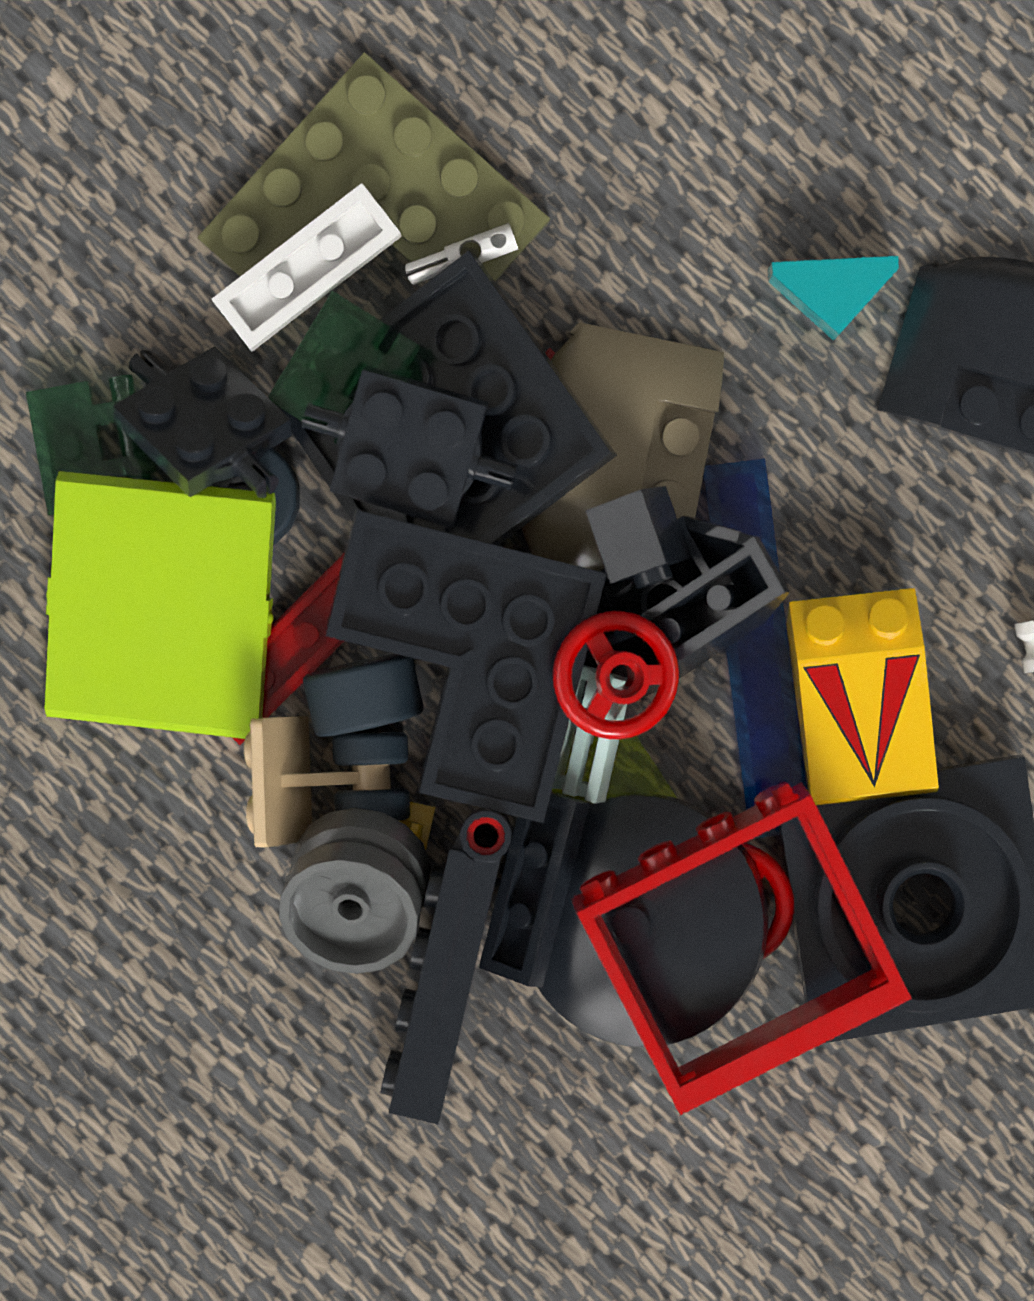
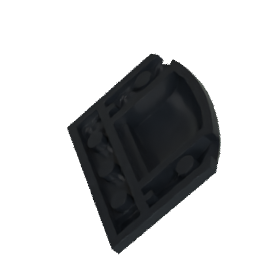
(968, 352)

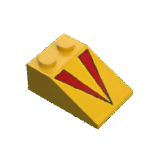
(862, 696)

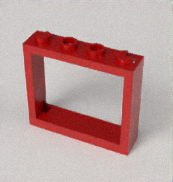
(785, 1035)

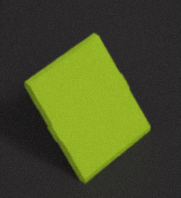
(158, 604)

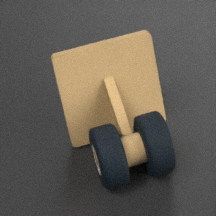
(282, 779)

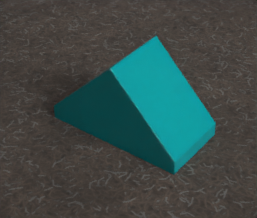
(832, 289)

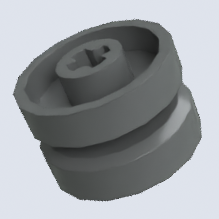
(355, 891)

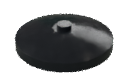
(685, 941)

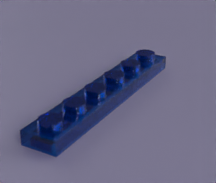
(761, 660)

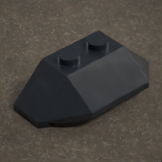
(707, 603)

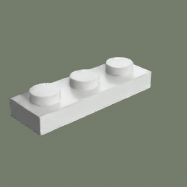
(306, 267)

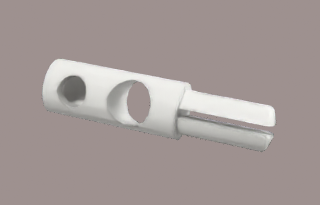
(491, 242)

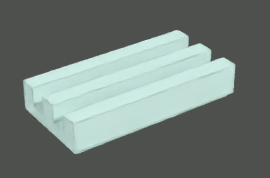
(605, 753)

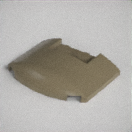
(656, 413)

